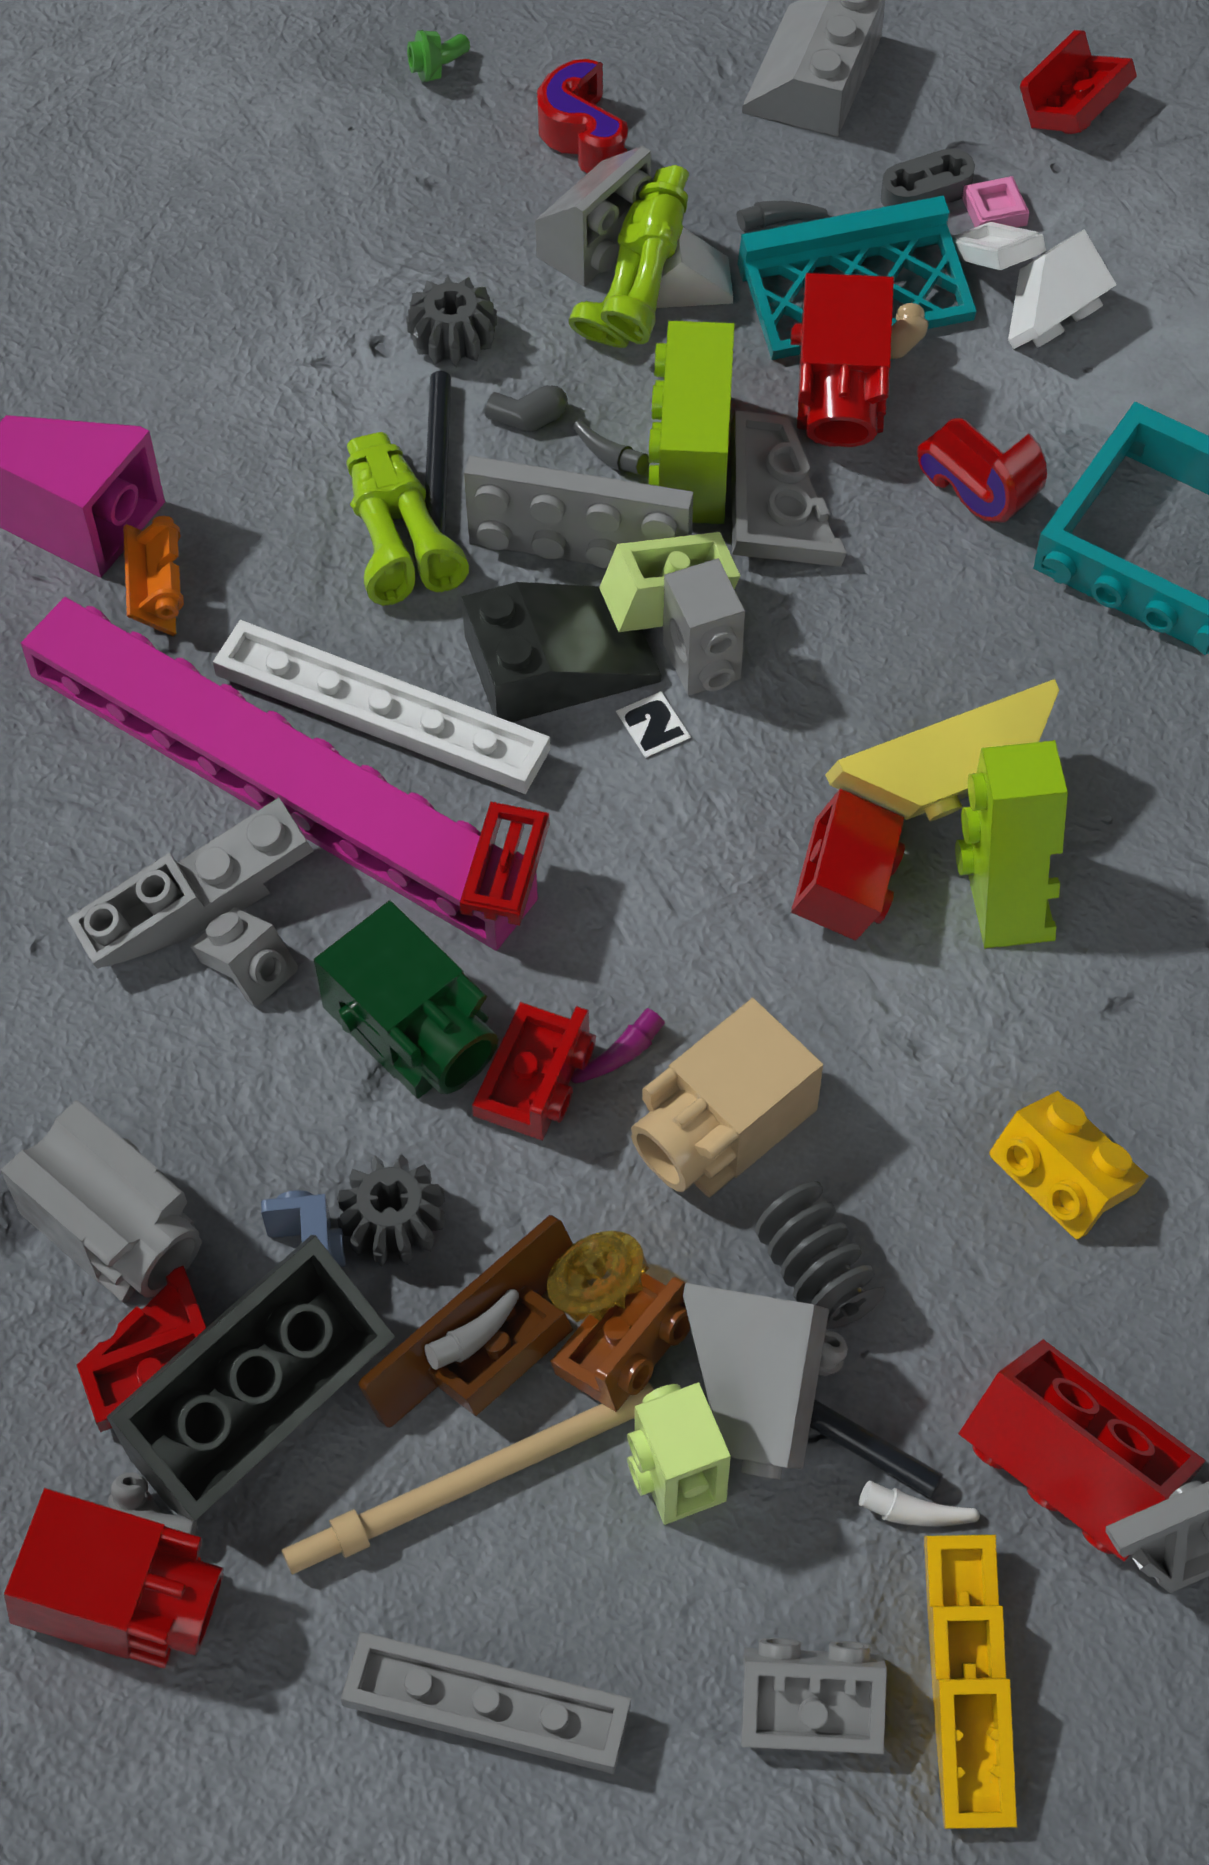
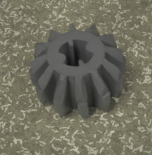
(451, 320)
(390, 1190)

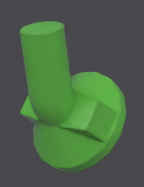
(428, 54)

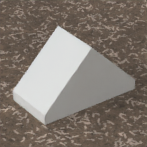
(695, 275)

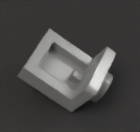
(247, 952)

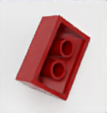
(1076, 1443)

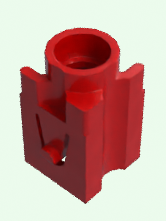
(844, 357)
(112, 1581)

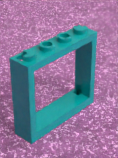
(1113, 580)

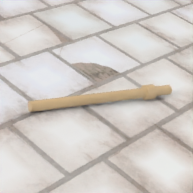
(352, 1531)

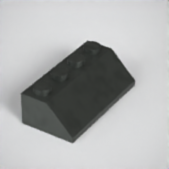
(249, 1380)

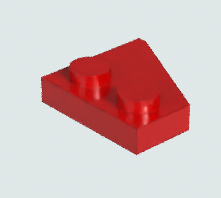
(140, 1346)

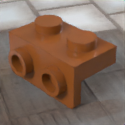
(620, 1351)

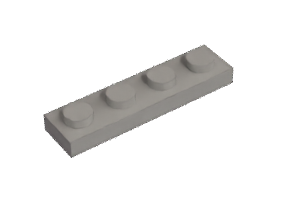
(486, 1702)

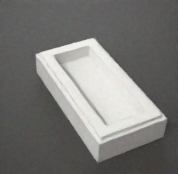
(998, 245)

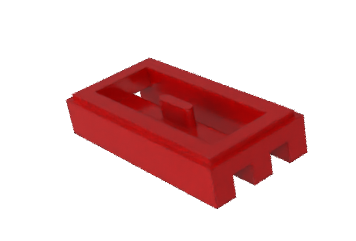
(494, 903)

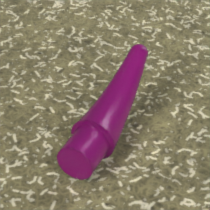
(627, 1047)

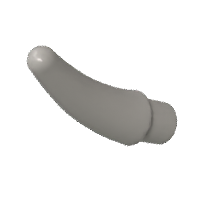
(469, 1338)

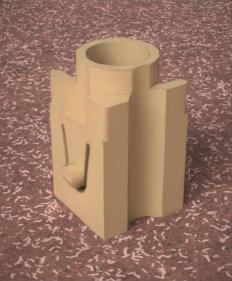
(727, 1101)

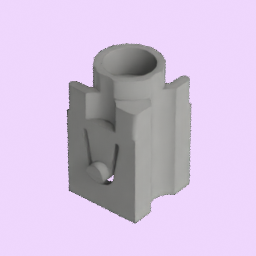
(103, 1204)

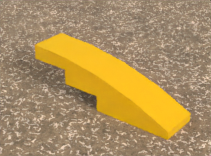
(970, 1682)

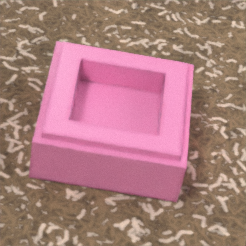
(996, 202)

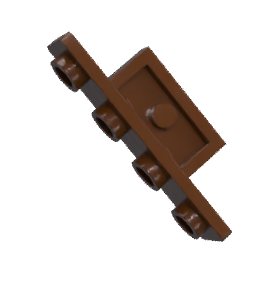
(521, 1341)

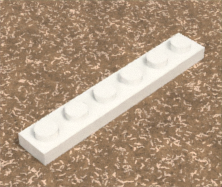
(382, 706)

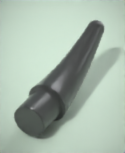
(773, 212)
(613, 454)

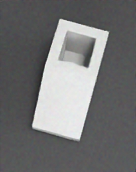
(1055, 287)

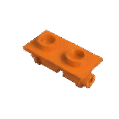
(151, 575)

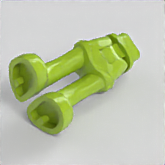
(645, 243)
(387, 491)

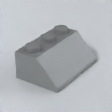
(816, 63)

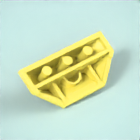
(932, 765)

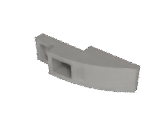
(182, 897)

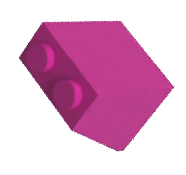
(76, 486)

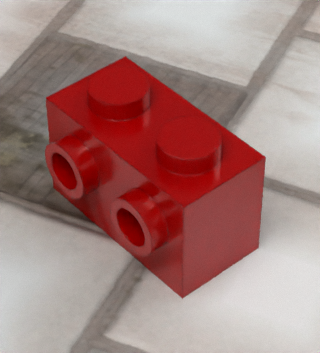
(849, 865)

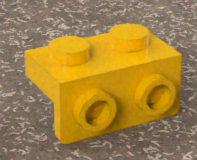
(1066, 1163)

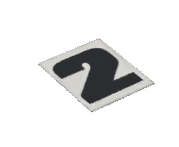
(653, 724)

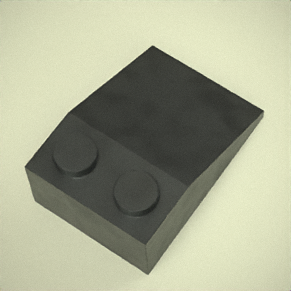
(551, 648)

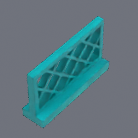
(845, 244)

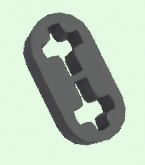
(928, 177)

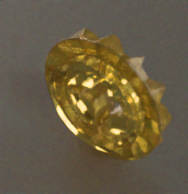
(590, 1259)

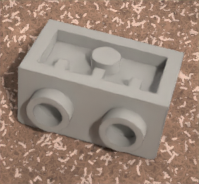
(814, 1697)

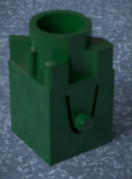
(406, 1003)

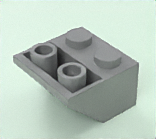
(583, 225)

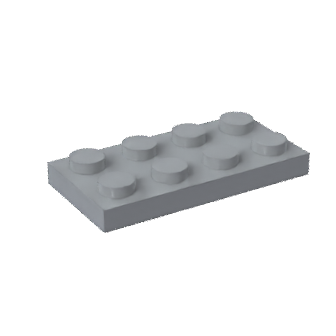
(567, 511)

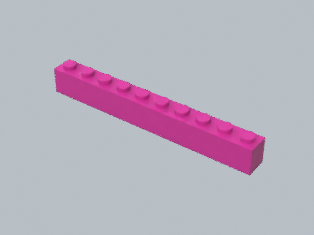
(263, 758)

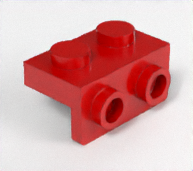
(1073, 86)
(533, 1070)

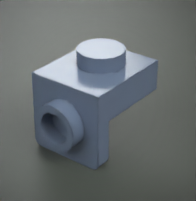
(303, 1215)

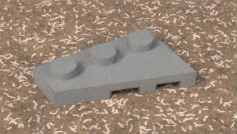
(773, 496)

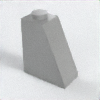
(758, 1372)

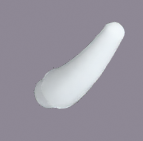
(906, 1509)

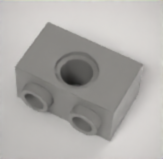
(703, 627)

